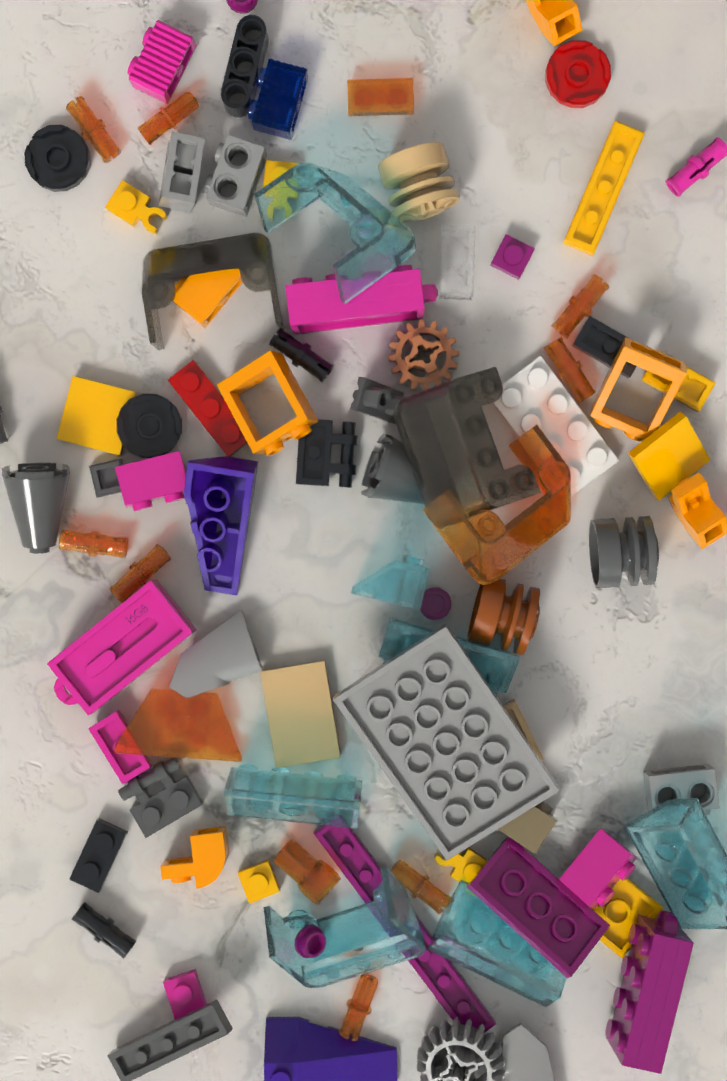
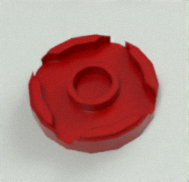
(578, 74)

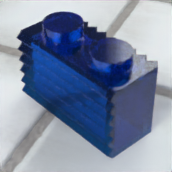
(278, 99)

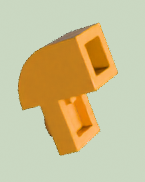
(556, 18)
(698, 511)
(208, 858)

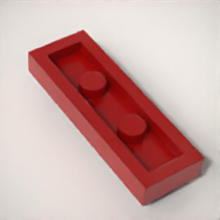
(208, 407)

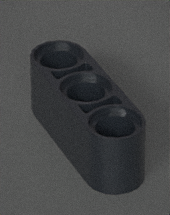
(244, 50)

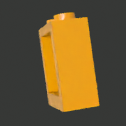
(651, 361)
(250, 376)

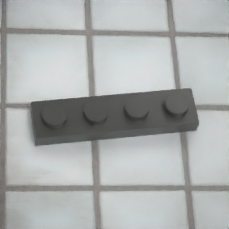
(170, 1041)

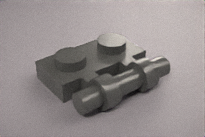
(166, 805)

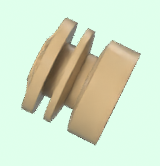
(416, 175)

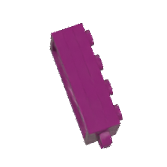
(649, 992)

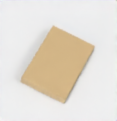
(300, 714)

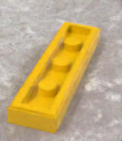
(603, 188)

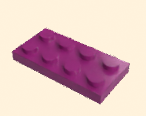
(538, 906)

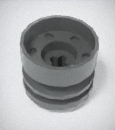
(629, 552)

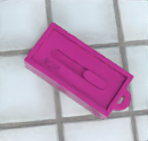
(391, 299)
(120, 648)

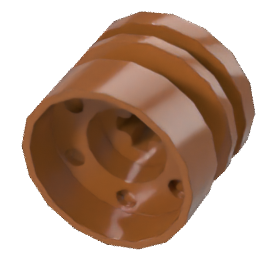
(504, 615)

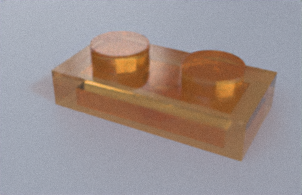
(380, 97)

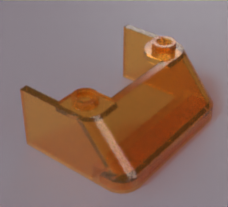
(483, 541)

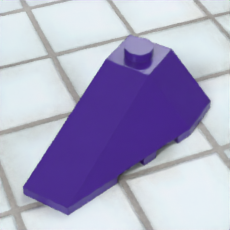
(220, 507)
(316, 1053)

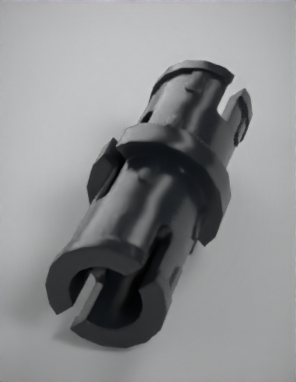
(301, 355)
(104, 930)

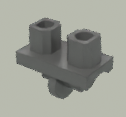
(376, 399)

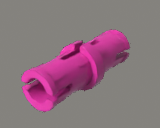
(697, 167)

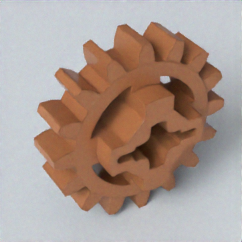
(430, 369)

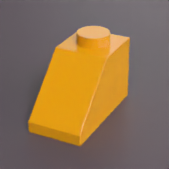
(206, 293)

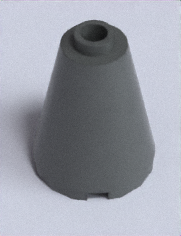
(390, 473)
(37, 502)

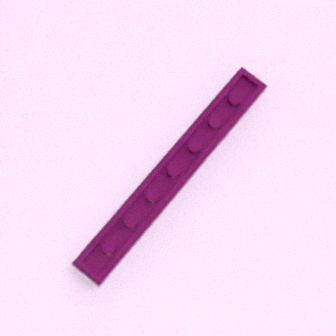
(435, 971)

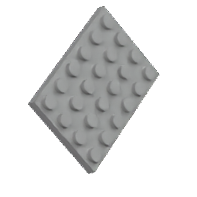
(446, 742)

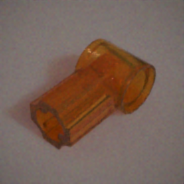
(313, 876)

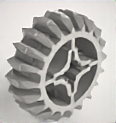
(466, 1051)

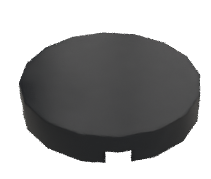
(57, 158)
(149, 425)

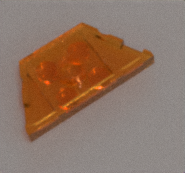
(180, 728)

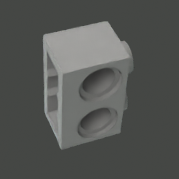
(181, 172)
(244, 176)
(681, 782)

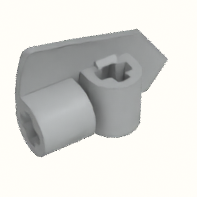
(217, 659)
(525, 1056)

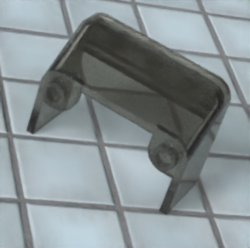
(164, 266)

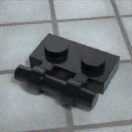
(315, 455)

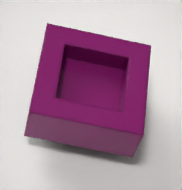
(512, 256)

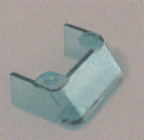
(379, 235)
(356, 938)

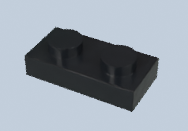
(601, 344)
(98, 855)

